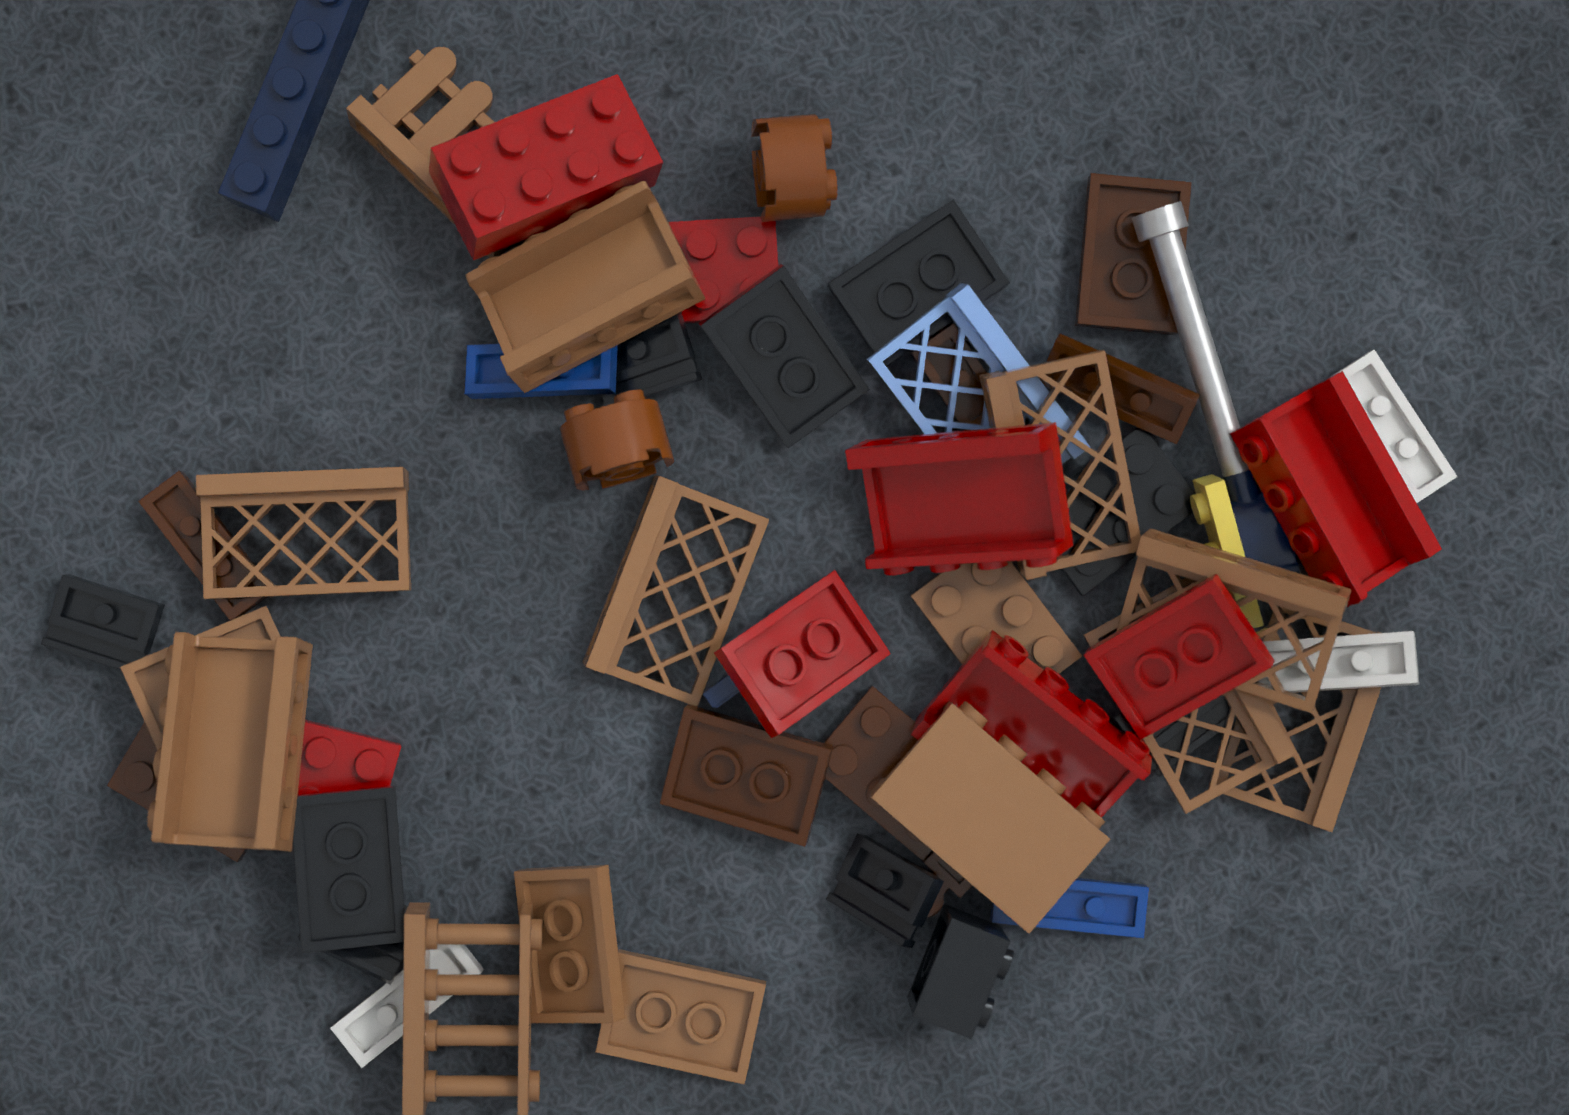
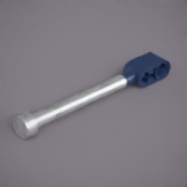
(1257, 524)

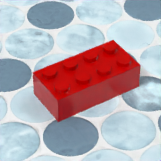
(543, 165)

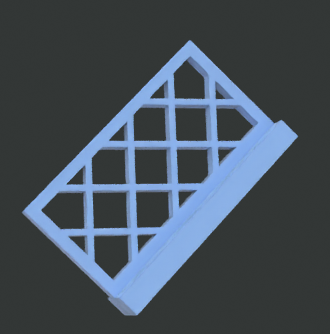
(991, 346)

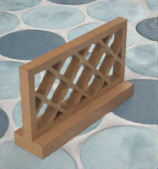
(1005, 410)
(301, 488)
(635, 573)
(1254, 581)
(1251, 713)
(1338, 756)

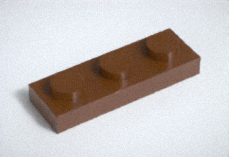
(1138, 394)
(178, 516)

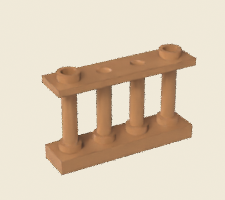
(425, 985)

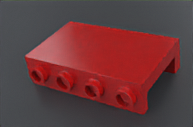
(1335, 488)
(965, 498)
(1046, 722)

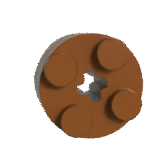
(792, 167)
(615, 440)

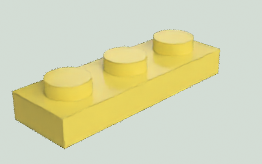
(1213, 508)

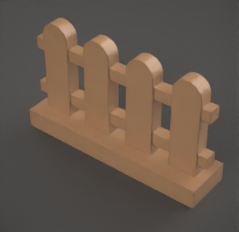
(397, 106)

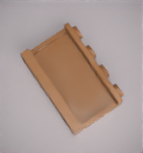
(584, 286)
(231, 742)
(991, 815)

